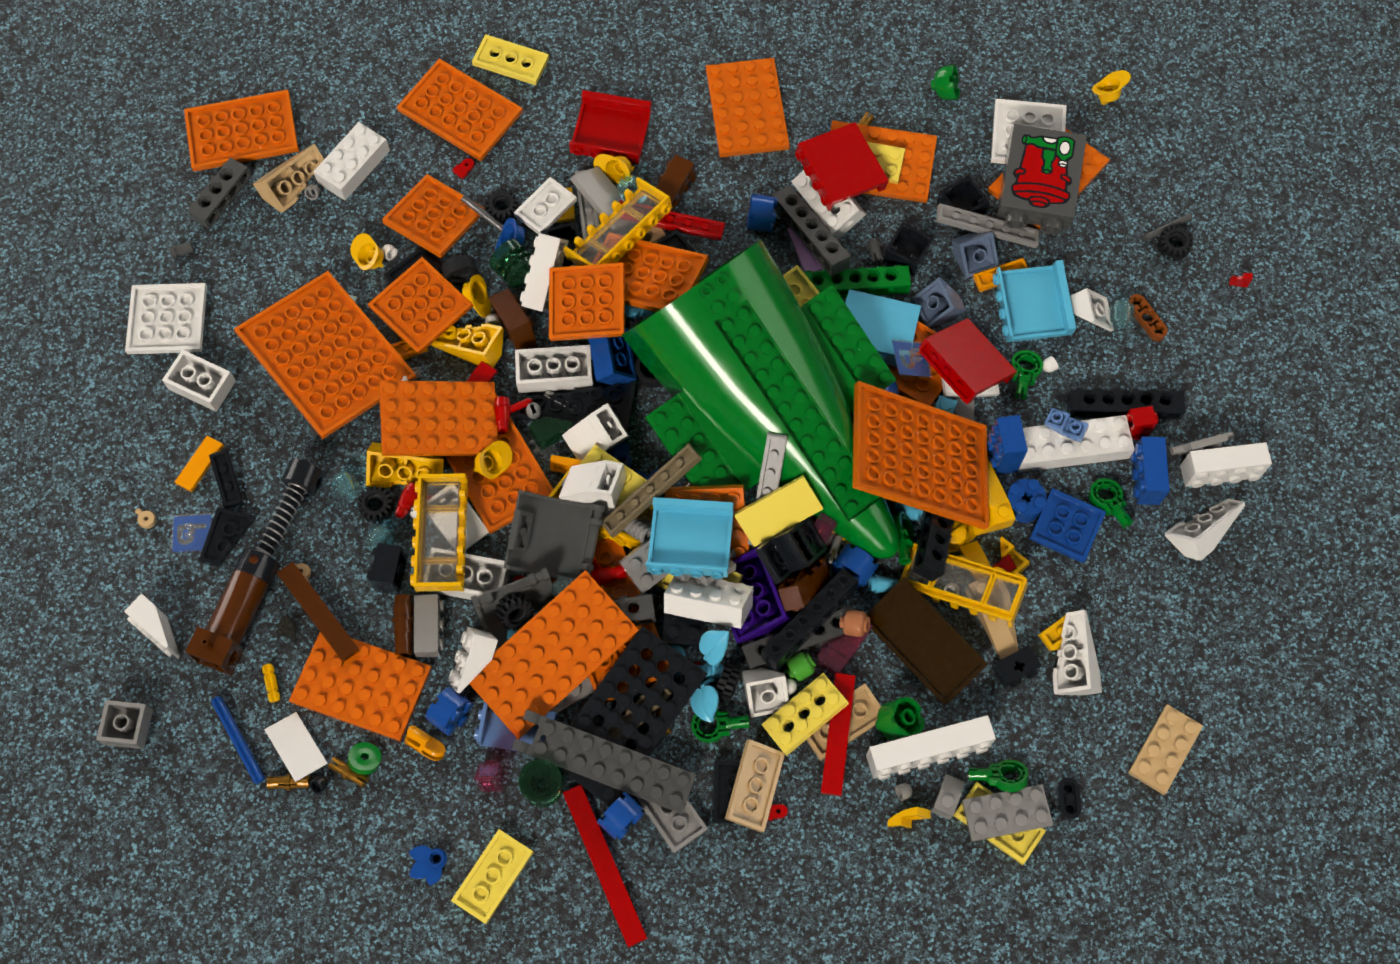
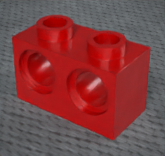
(1141, 421)

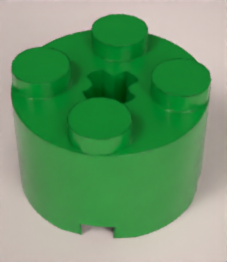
(900, 719)

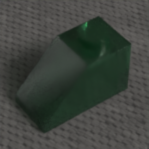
(548, 431)

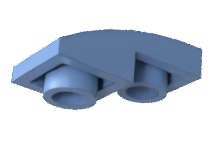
(1065, 425)

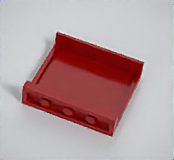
(611, 126)
(840, 165)
(966, 360)

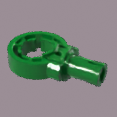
(1024, 376)
(1113, 506)
(906, 536)
(721, 730)
(995, 773)

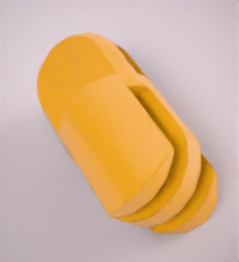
(424, 743)

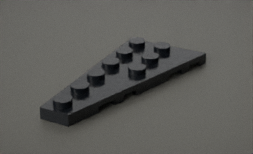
(585, 401)

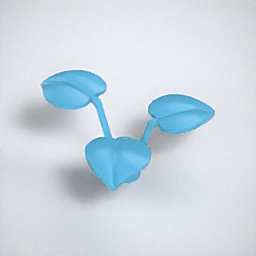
(713, 646)

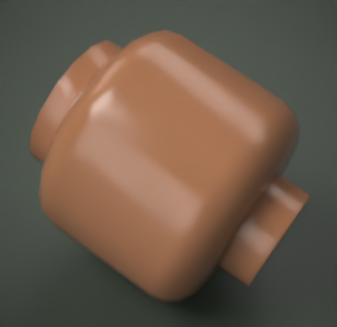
(855, 623)

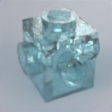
(624, 183)

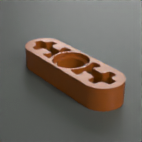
(1147, 309)

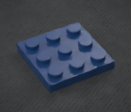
(1067, 525)

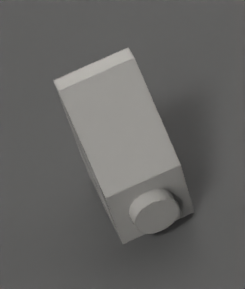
(948, 797)

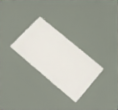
(295, 746)

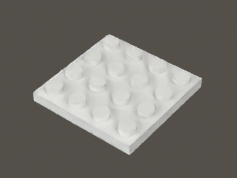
(1022, 113)
(166, 318)

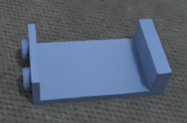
(495, 733)

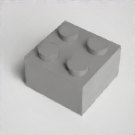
(124, 724)

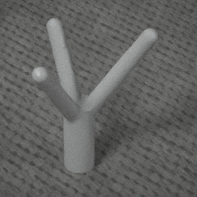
(833, 553)

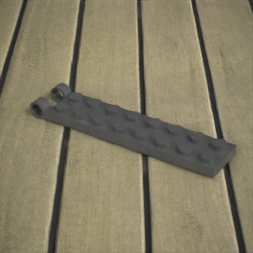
(608, 763)

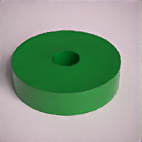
(362, 766)

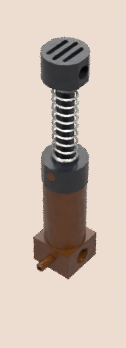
(221, 639)

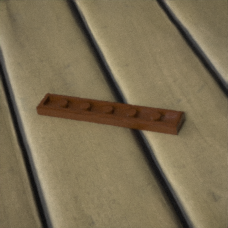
(318, 612)

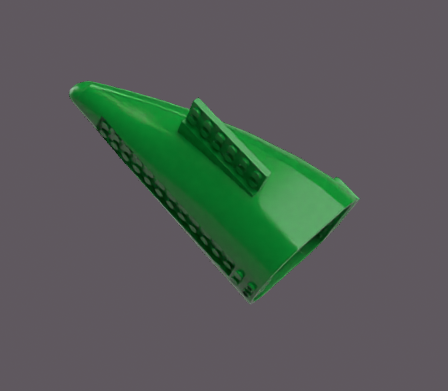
(759, 363)

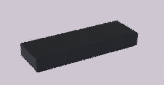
(226, 479)

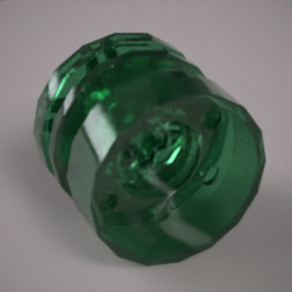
(511, 262)
(540, 771)

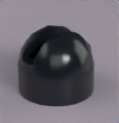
(318, 784)

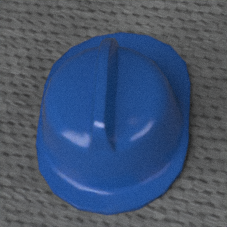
(511, 231)

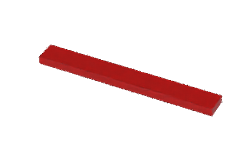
(604, 866)

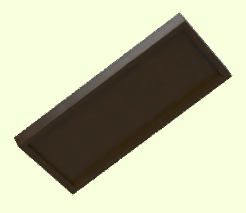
(925, 641)

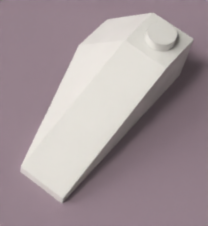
(1205, 531)
(1077, 661)

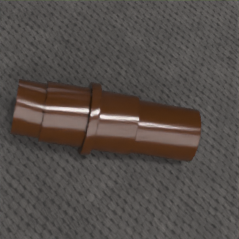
(403, 624)

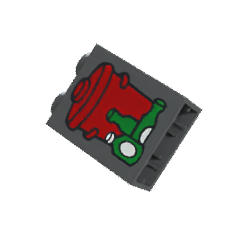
(1041, 178)

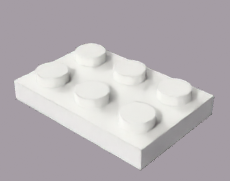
(545, 206)

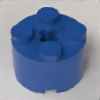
(761, 213)
(1026, 499)
(856, 563)
(449, 711)
(620, 816)

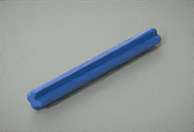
(238, 740)

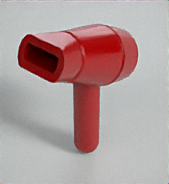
(503, 409)
(406, 500)
(605, 575)

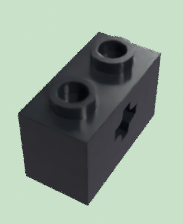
(1024, 659)

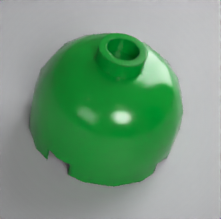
(946, 83)

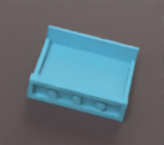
(1034, 302)
(884, 321)
(690, 537)

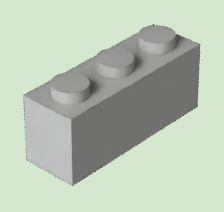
(428, 626)

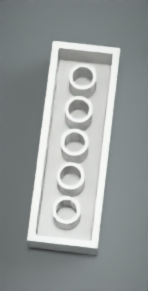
(1104, 441)
(930, 747)

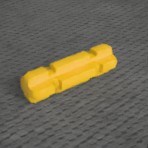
(270, 683)

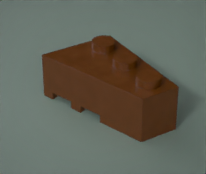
(676, 178)
(514, 319)
(803, 585)

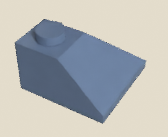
(975, 253)
(938, 303)

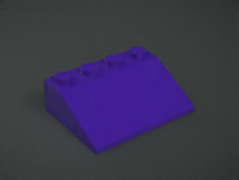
(767, 609)

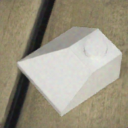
(1092, 308)
(764, 691)

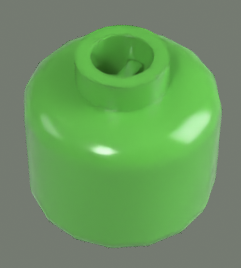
(800, 666)

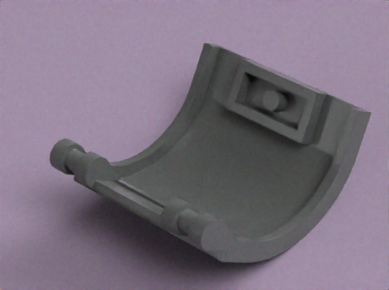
(553, 536)
(534, 586)

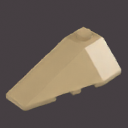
(287, 181)
(1000, 635)

